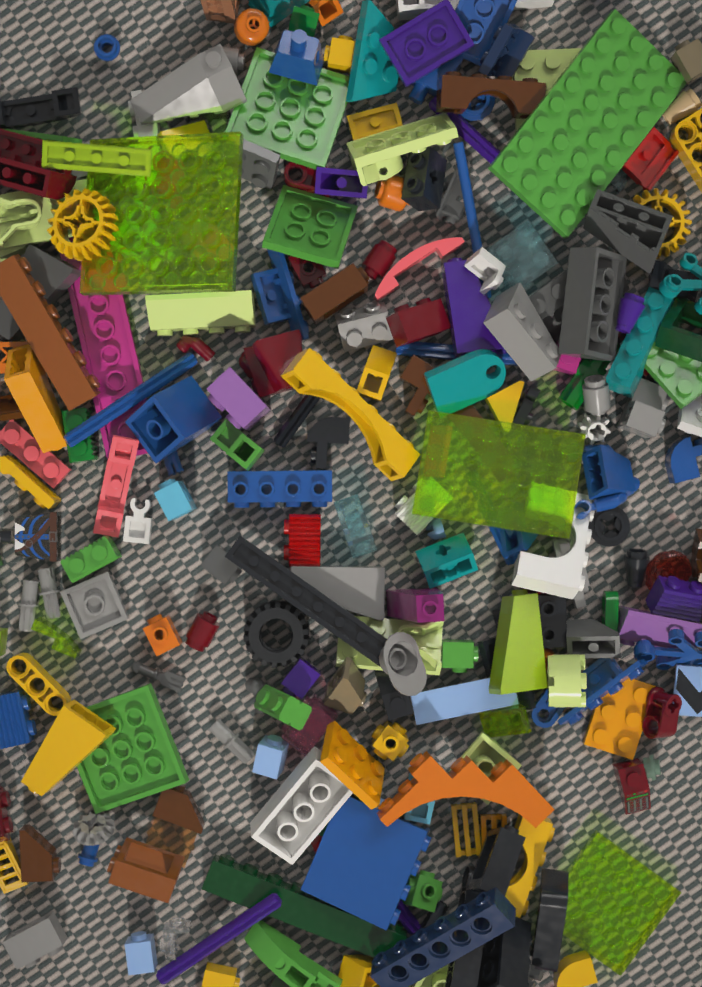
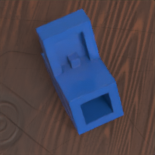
(681, 460)

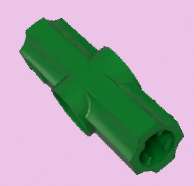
(573, 392)

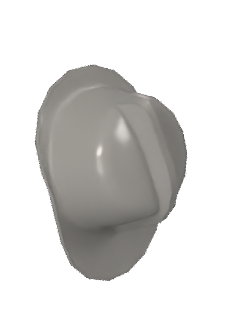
(403, 664)

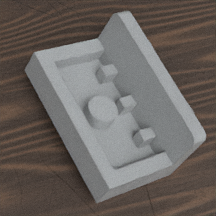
(363, 326)

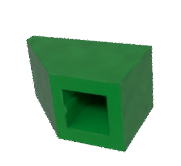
(304, 19)

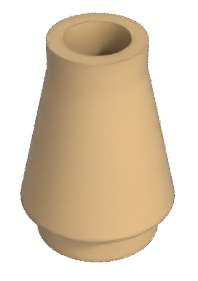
(682, 107)

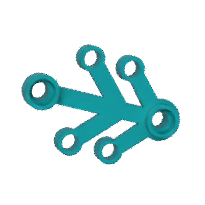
(674, 284)

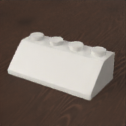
(299, 808)

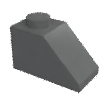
(592, 639)

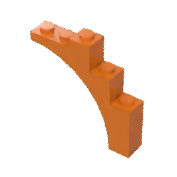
(465, 779)

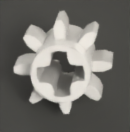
(597, 433)

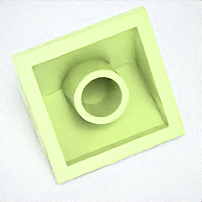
(487, 753)

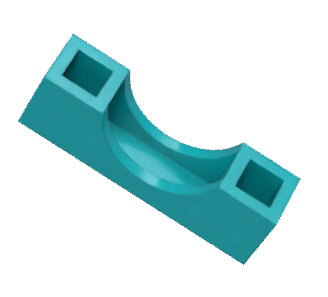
(632, 356)

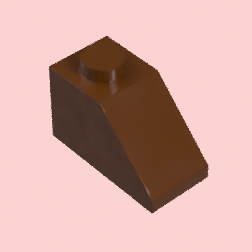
(179, 808)
(37, 857)

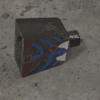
(36, 536)

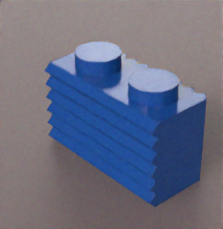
(15, 719)

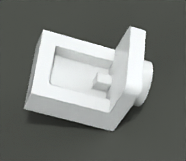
(487, 269)

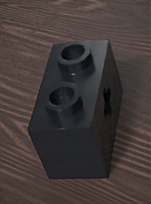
(424, 180)

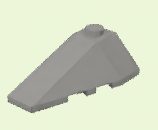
(194, 88)

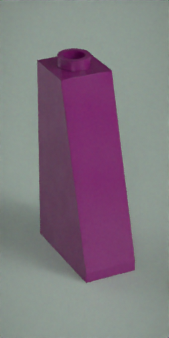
(416, 604)

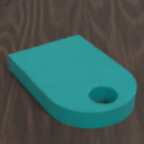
(465, 380)

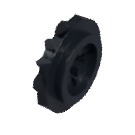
(620, 523)

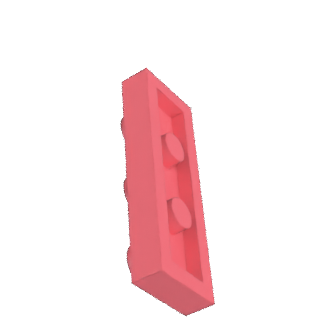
(26, 449)

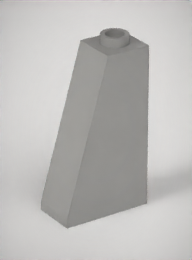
(351, 587)

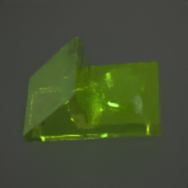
(505, 721)

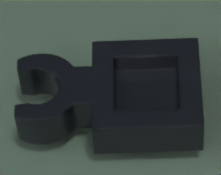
(523, 414)

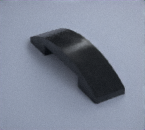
(40, 109)

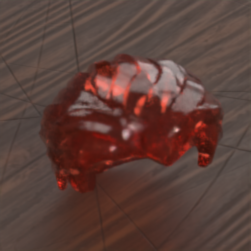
(668, 564)

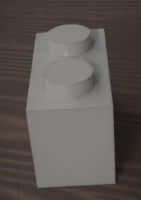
(35, 940)

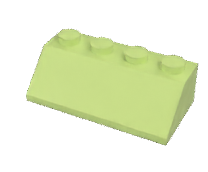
(201, 312)

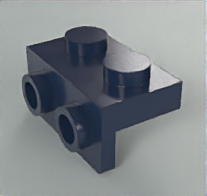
(507, 51)

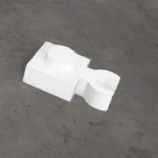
(138, 527)

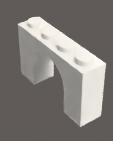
(562, 574)

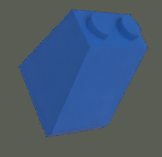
(173, 418)

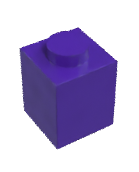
(300, 678)

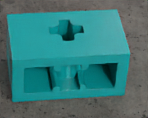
(446, 560)

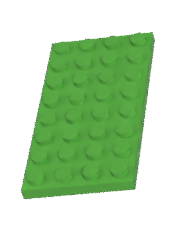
(588, 124)

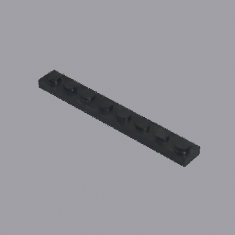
(307, 599)

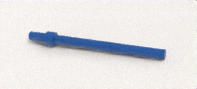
(468, 200)

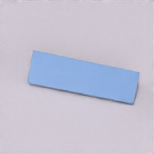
(458, 701)

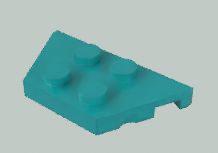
(371, 68)

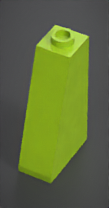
(519, 646)

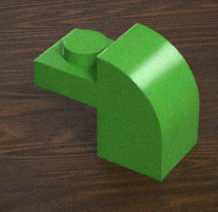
(237, 445)

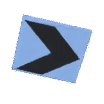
(689, 687)

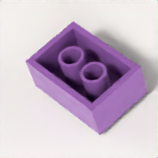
(238, 399)

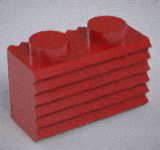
(304, 540)

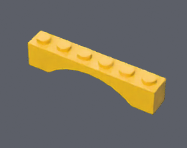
(388, 449)

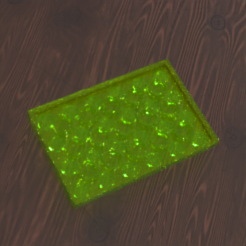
(499, 474)

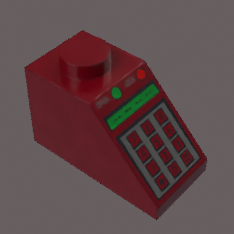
(632, 785)

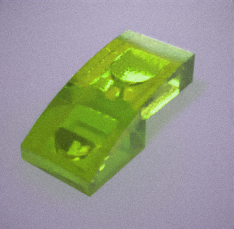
(63, 642)

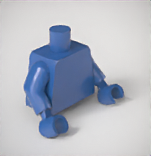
(607, 479)

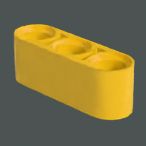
(26, 681)

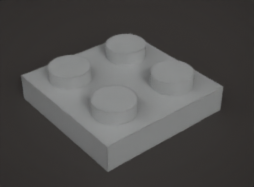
(94, 605)

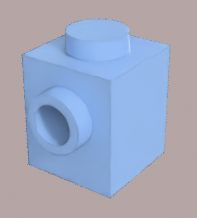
(270, 756)
(140, 953)

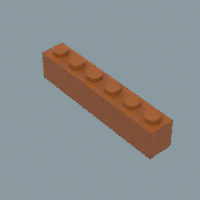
(45, 334)

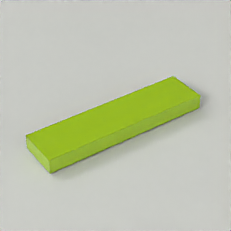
(96, 158)

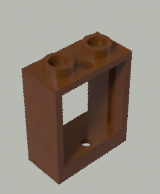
(335, 293)

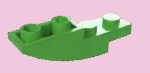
(285, 960)

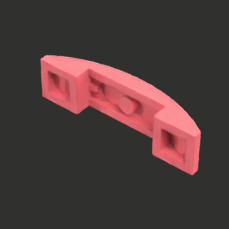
(442, 247)
(115, 486)

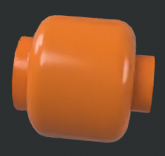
(244, 31)
(390, 192)

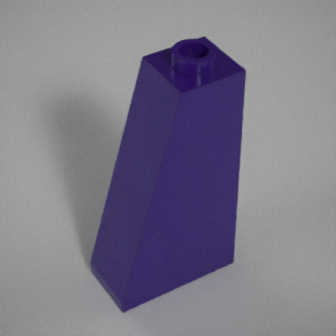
(467, 310)

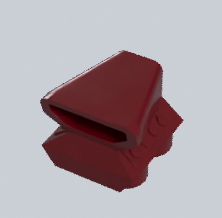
(269, 359)

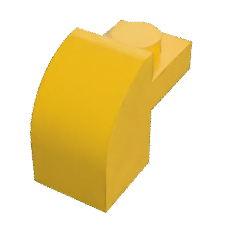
(575, 971)

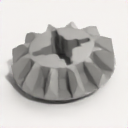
(98, 834)

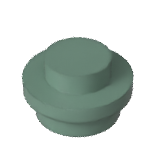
(652, 767)

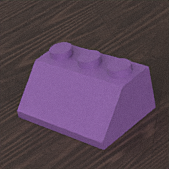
(642, 625)

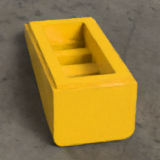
(15, 863)

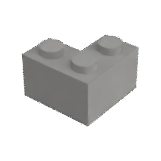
(644, 412)

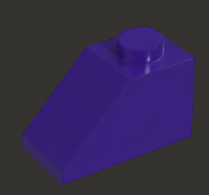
(339, 183)

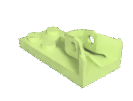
(384, 149)
(25, 217)
(426, 634)

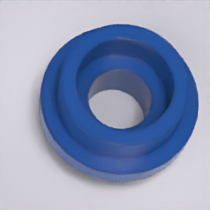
(103, 40)

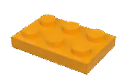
(618, 721)
(352, 765)

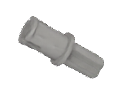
(49, 592)
(28, 605)
(231, 741)

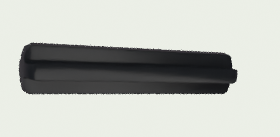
(295, 420)

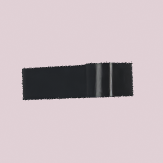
(550, 919)

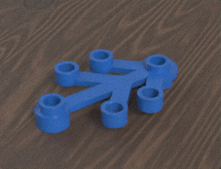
(685, 655)

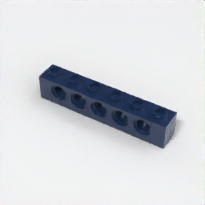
(444, 940)

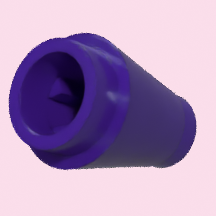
(629, 311)

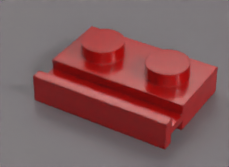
(650, 160)

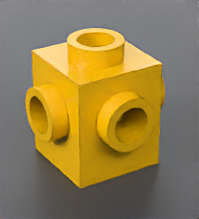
(390, 731)

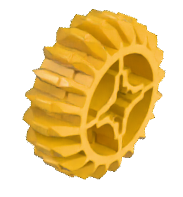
(678, 220)
(88, 234)

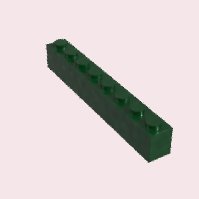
(249, 886)

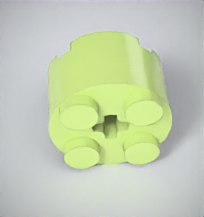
(566, 680)

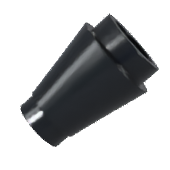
(636, 566)

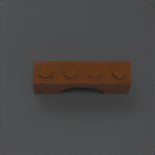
(457, 91)

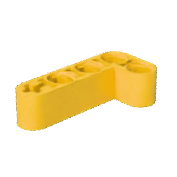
(693, 127)

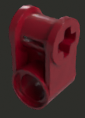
(306, 183)
(661, 716)

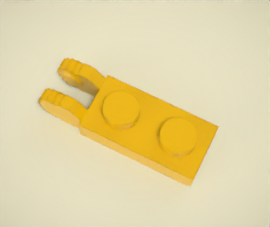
(29, 481)

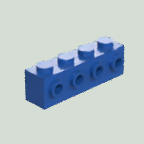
(279, 486)

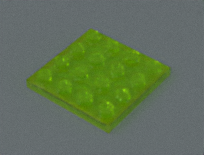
(614, 902)

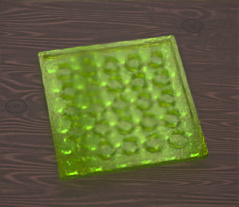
(172, 226)

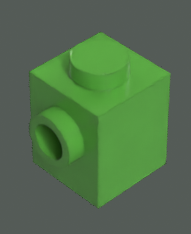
(458, 654)

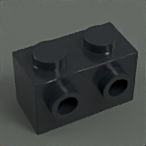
(553, 620)

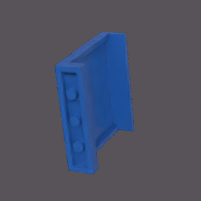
(365, 863)

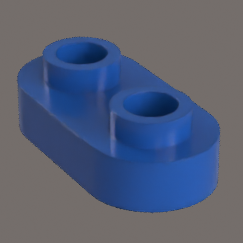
(553, 712)

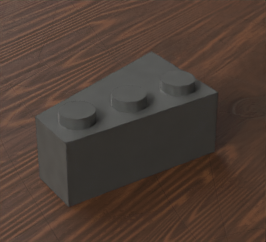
(628, 228)

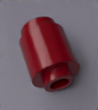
(379, 260)
(202, 631)

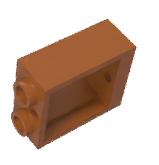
(145, 869)

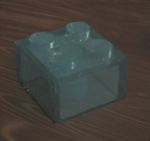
(523, 255)

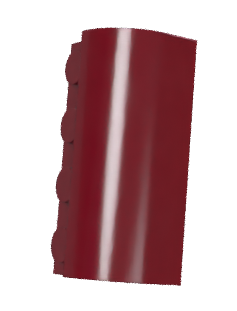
(23, 168)

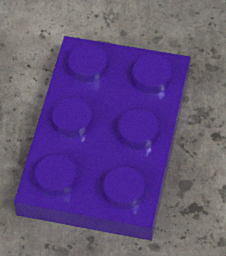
(426, 42)

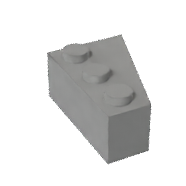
(522, 332)

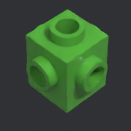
(424, 891)

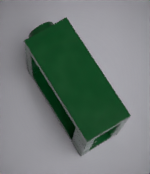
(678, 339)

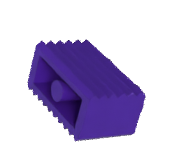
(676, 598)

